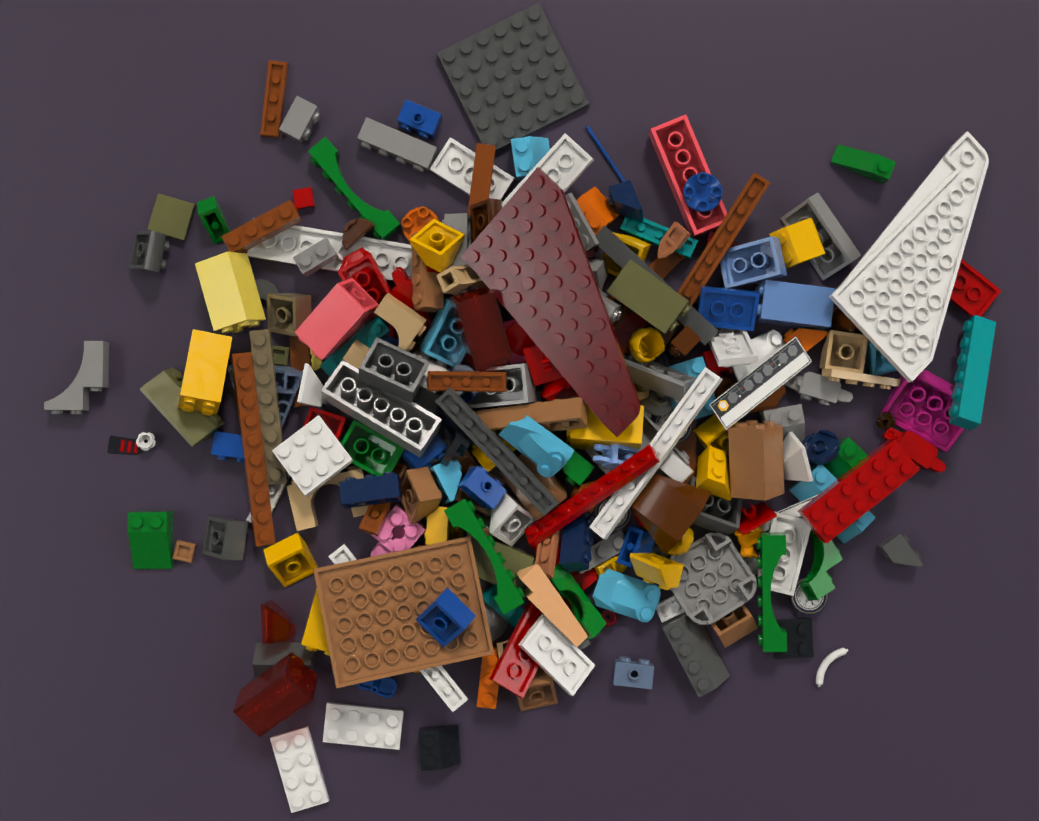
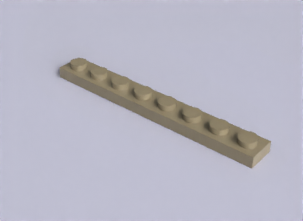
(268, 403)

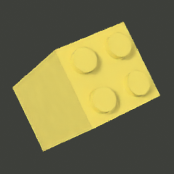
(230, 292)

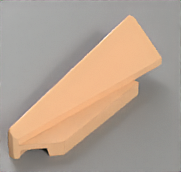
(549, 602)

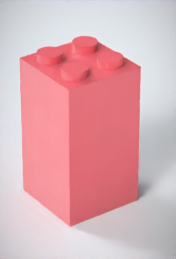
(336, 318)

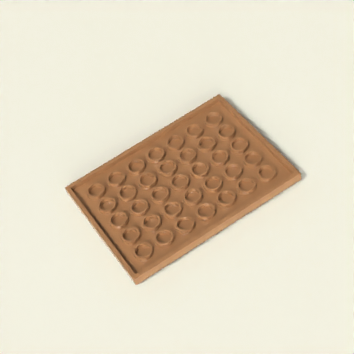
(374, 605)

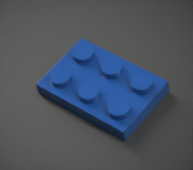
(729, 307)

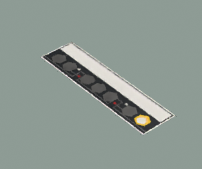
(760, 383)

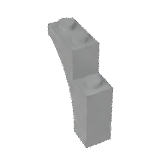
(92, 375)

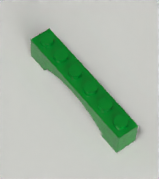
(326, 157)
(463, 516)
(771, 547)

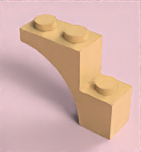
(458, 278)

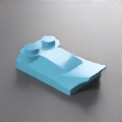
(537, 445)
(626, 595)

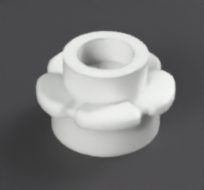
(143, 436)

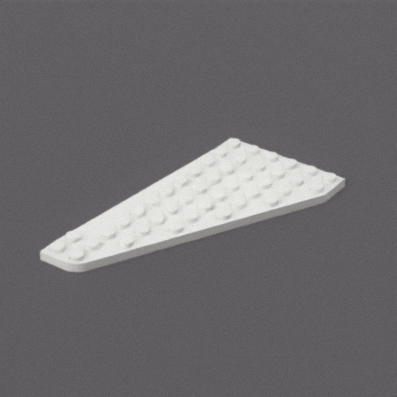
(909, 272)

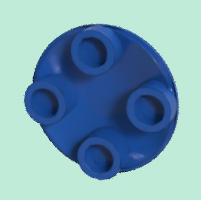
(702, 192)

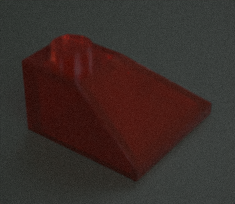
(276, 623)

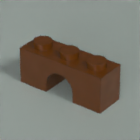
(682, 343)

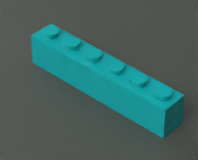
(972, 372)

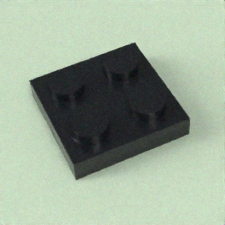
(798, 638)

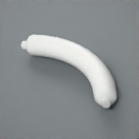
(826, 662)

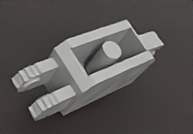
(815, 386)

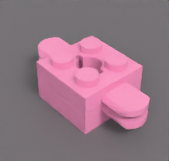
(397, 533)

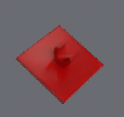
(540, 366)
(755, 517)

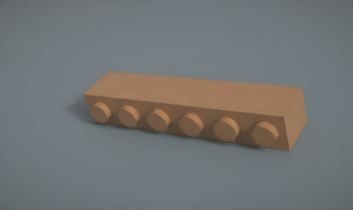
(552, 415)

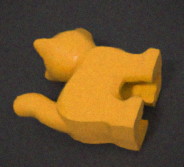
(747, 542)

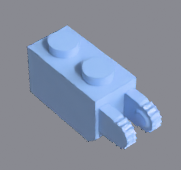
(613, 454)

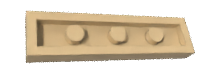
(854, 378)

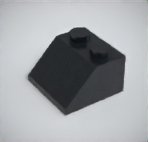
(439, 747)

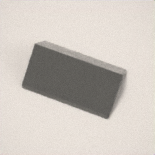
(269, 654)

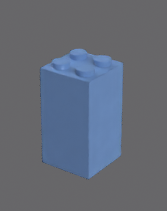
(794, 305)

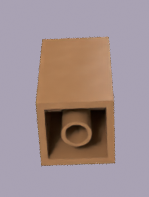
(756, 460)

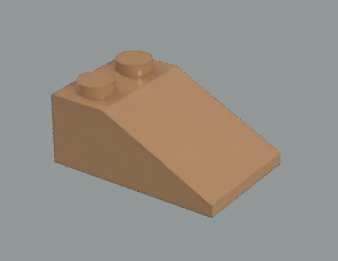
(550, 483)

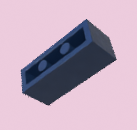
(370, 490)
(577, 544)

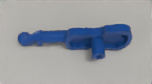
(383, 687)

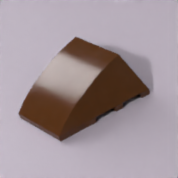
(668, 509)

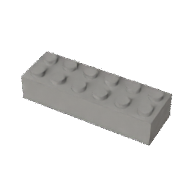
(384, 413)

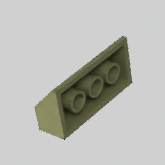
(164, 394)

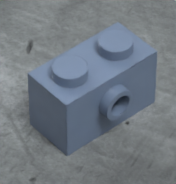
(633, 673)

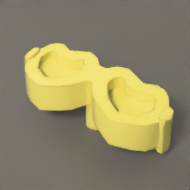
(316, 362)

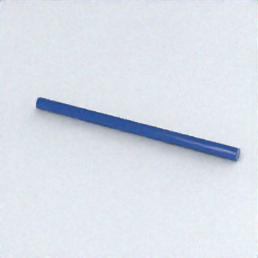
(605, 154)

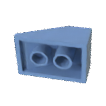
(753, 263)

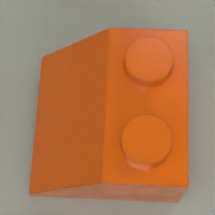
(596, 209)

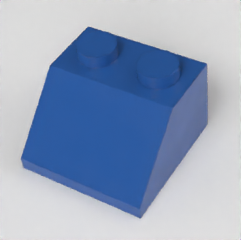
(445, 617)

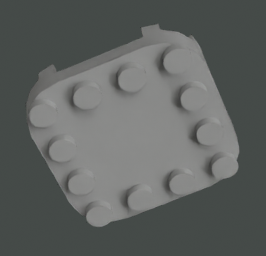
(713, 579)

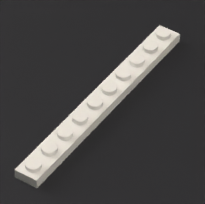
(663, 444)
(436, 676)

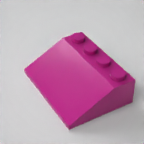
(924, 409)

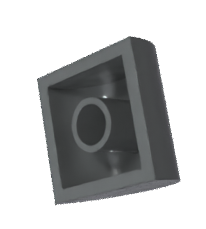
(148, 252)

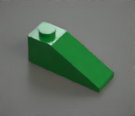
(863, 163)

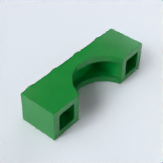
(581, 605)

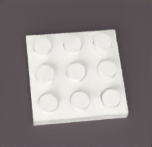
(312, 456)

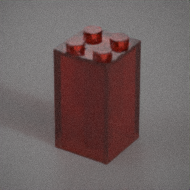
(481, 328)
(276, 694)

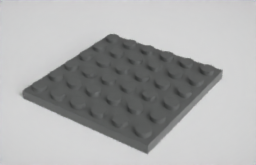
(513, 78)

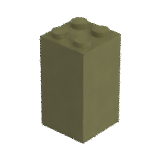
(649, 297)
(515, 560)

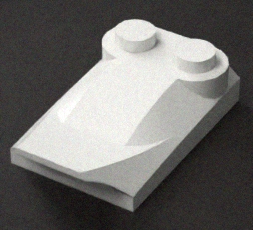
(765, 345)

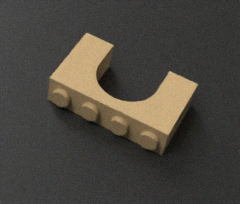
(401, 317)
(303, 506)

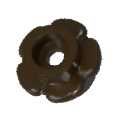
(885, 416)

